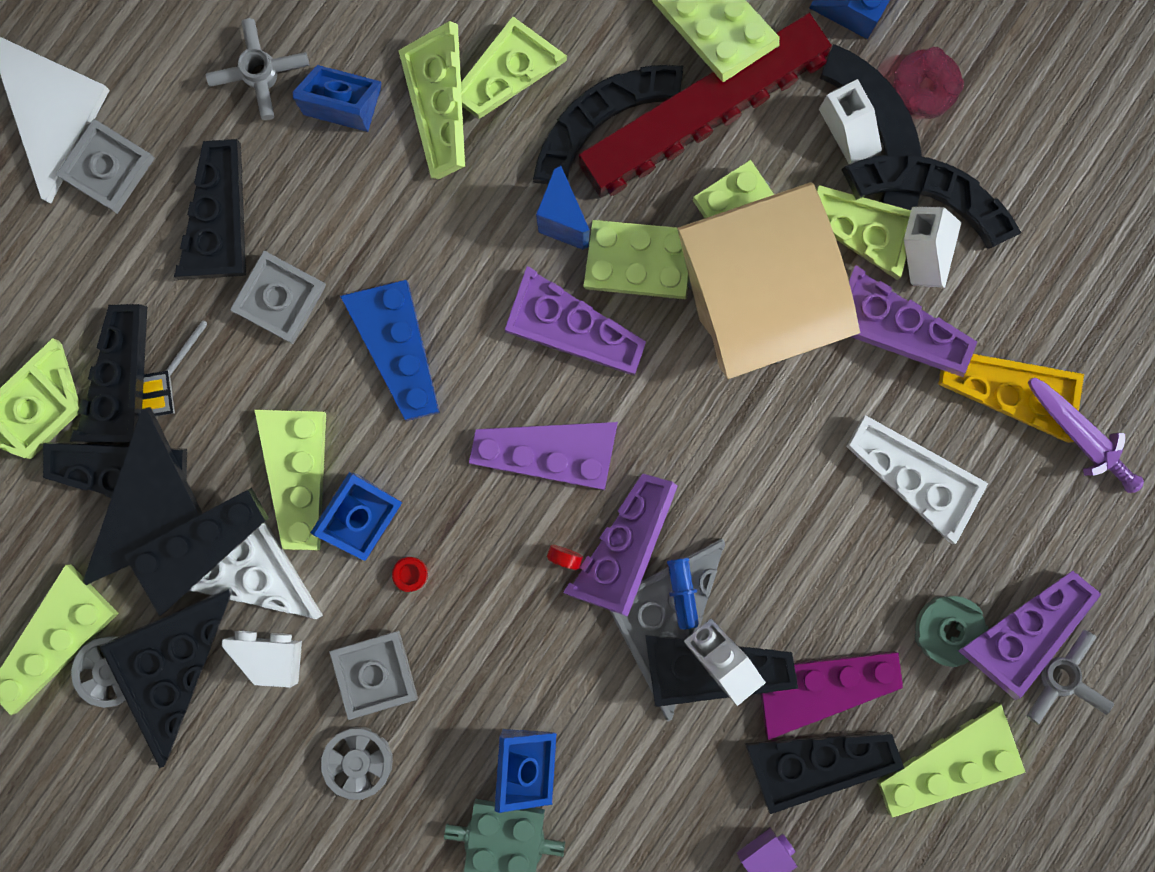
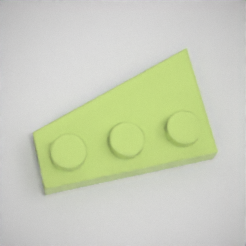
(508, 67)
(868, 228)

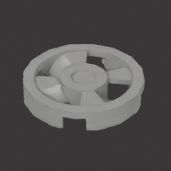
(96, 689)
(357, 763)

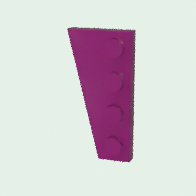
(830, 688)

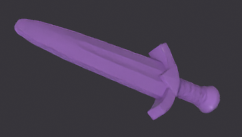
(1098, 448)

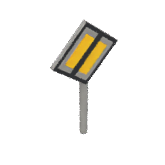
(157, 386)

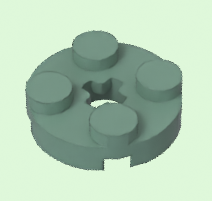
(931, 624)

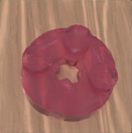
(941, 70)

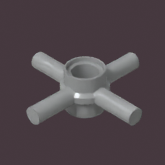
(249, 60)
(1075, 686)

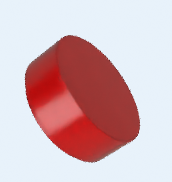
(564, 557)
(410, 574)

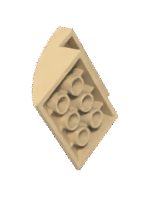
(769, 280)

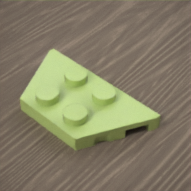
(37, 402)

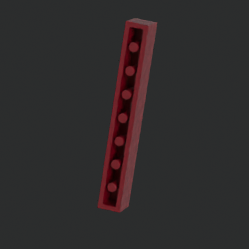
(701, 108)

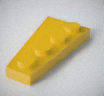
(1006, 389)

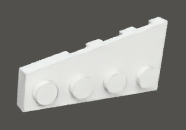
(924, 480)

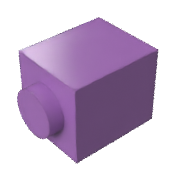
(768, 854)

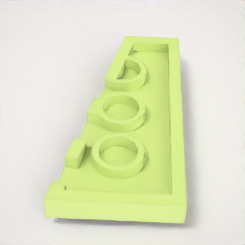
(435, 93)
(295, 469)
(54, 636)
(961, 763)

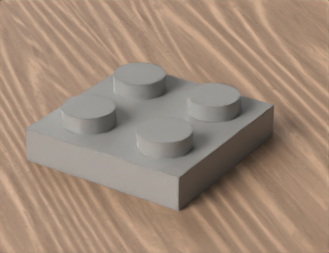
(105, 166)
(278, 297)
(373, 675)

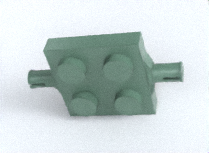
(503, 840)

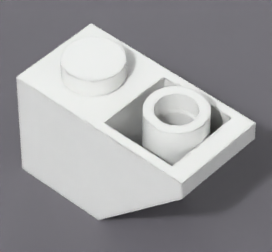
(852, 122)
(930, 245)
(266, 660)
(725, 662)

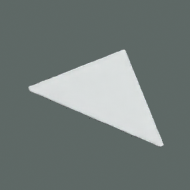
(49, 108)
(261, 576)

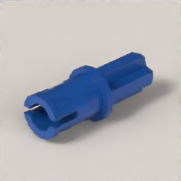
(683, 593)

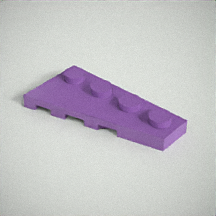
(564, 323)
(905, 329)
(555, 452)
(619, 562)
(1029, 637)

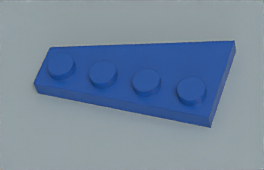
(393, 337)

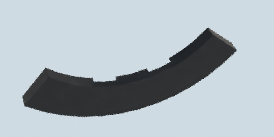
(598, 105)
(892, 116)
(939, 182)

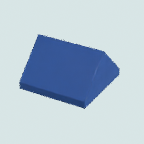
(338, 97)
(560, 213)
(356, 516)
(525, 769)

